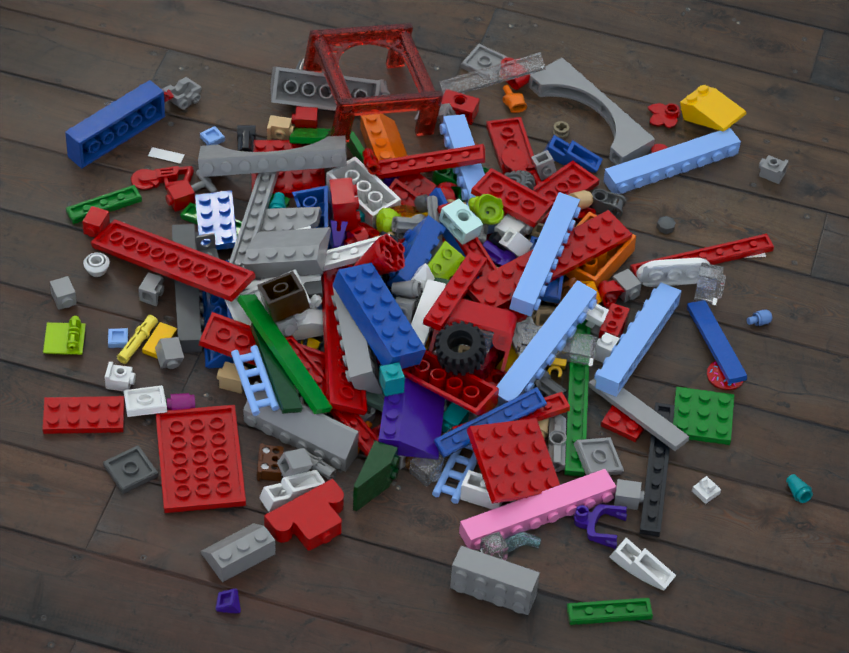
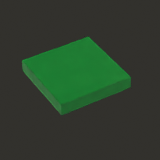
(308, 135)

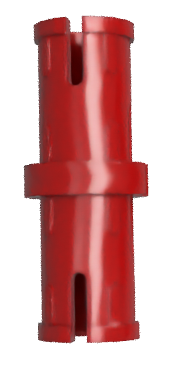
(370, 161)

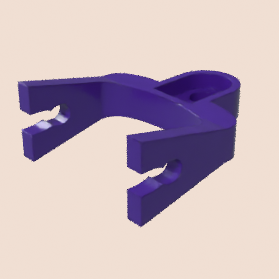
(339, 236)
(588, 520)

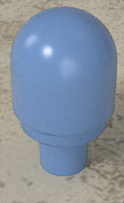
(760, 318)

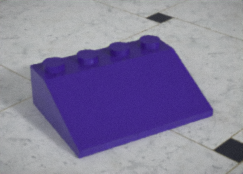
(413, 421)

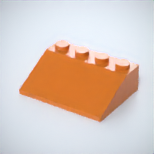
(604, 265)

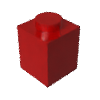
(305, 117)
(180, 195)
(95, 221)

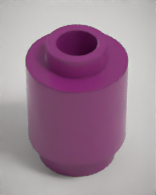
(180, 401)

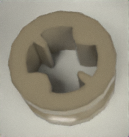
(561, 125)

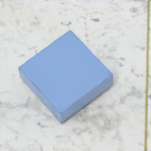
(212, 136)
(117, 338)

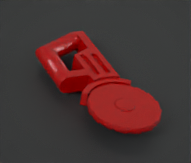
(517, 160)
(146, 179)

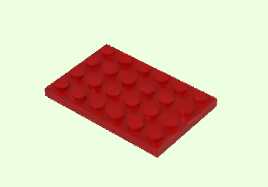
(200, 459)

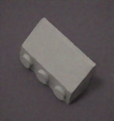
(240, 551)

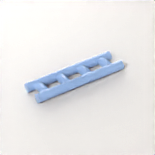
(251, 389)
(448, 472)

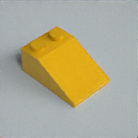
(710, 109)

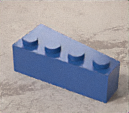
(320, 198)
(418, 246)

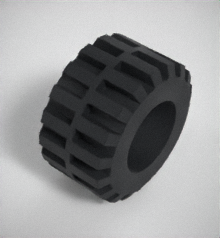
(461, 335)

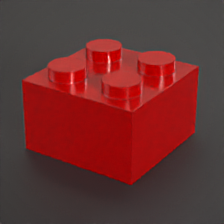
(345, 203)

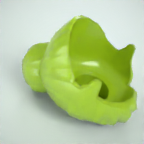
(487, 203)
(384, 219)

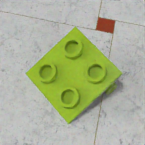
(445, 261)
(65, 337)

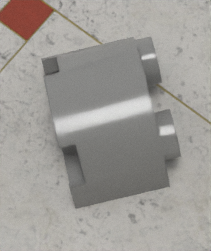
(185, 93)

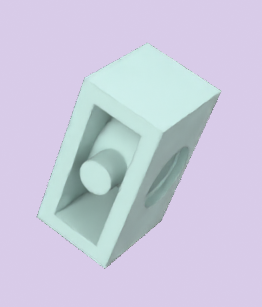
(460, 221)

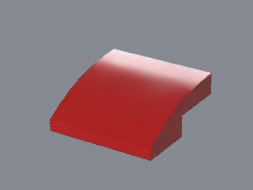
(410, 187)

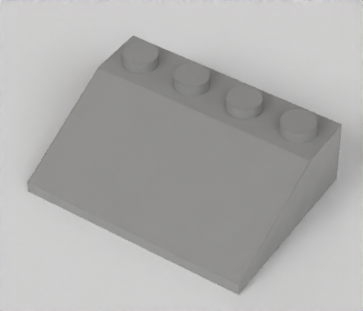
(285, 250)

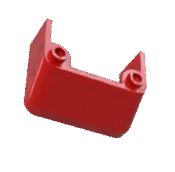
(488, 318)

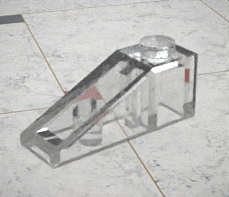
(427, 469)

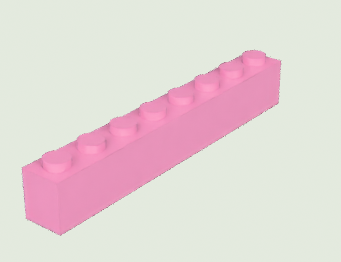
(539, 509)

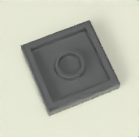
(130, 469)

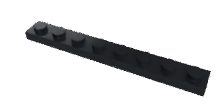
(656, 478)

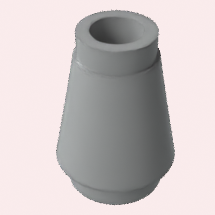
(407, 288)

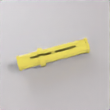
(141, 333)

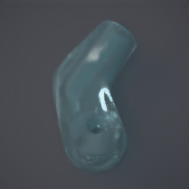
(521, 539)

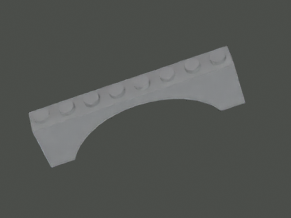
(565, 81)
(221, 161)

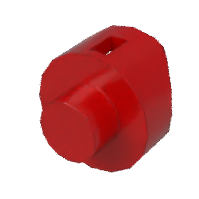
(353, 237)
(609, 292)

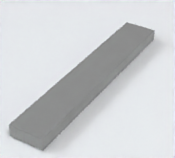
(645, 417)

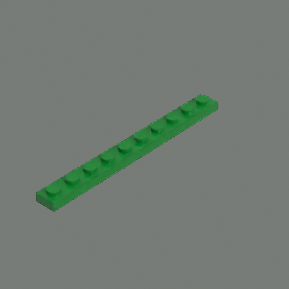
(577, 416)

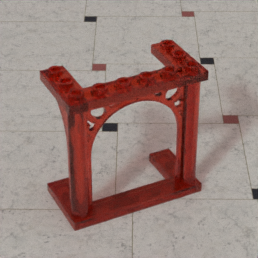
(401, 50)

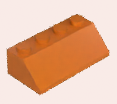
(382, 136)

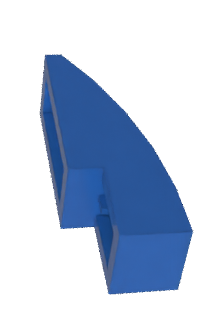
(564, 153)

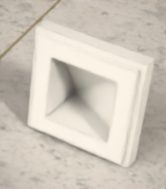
(422, 275)

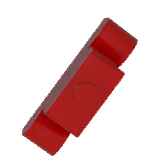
(310, 516)

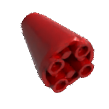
(385, 255)

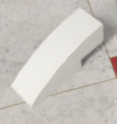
(289, 489)
(642, 564)

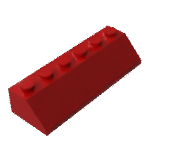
(464, 391)

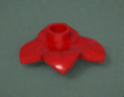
(664, 114)

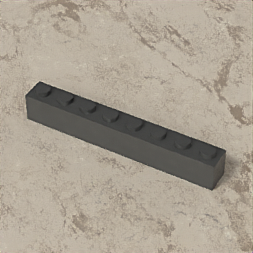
(187, 297)

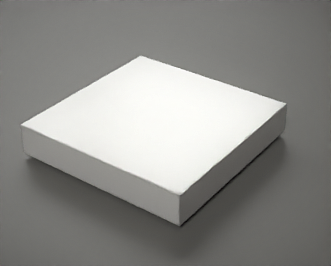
(145, 401)

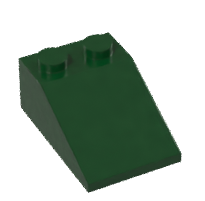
(375, 474)

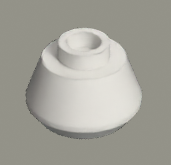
(96, 264)

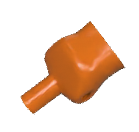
(514, 101)

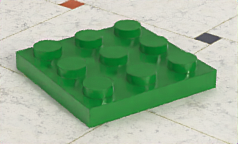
(704, 415)

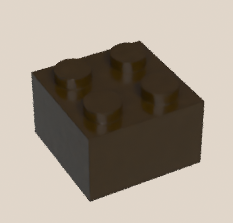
(283, 296)

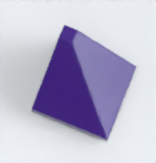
(228, 601)

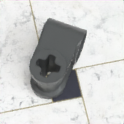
(606, 201)

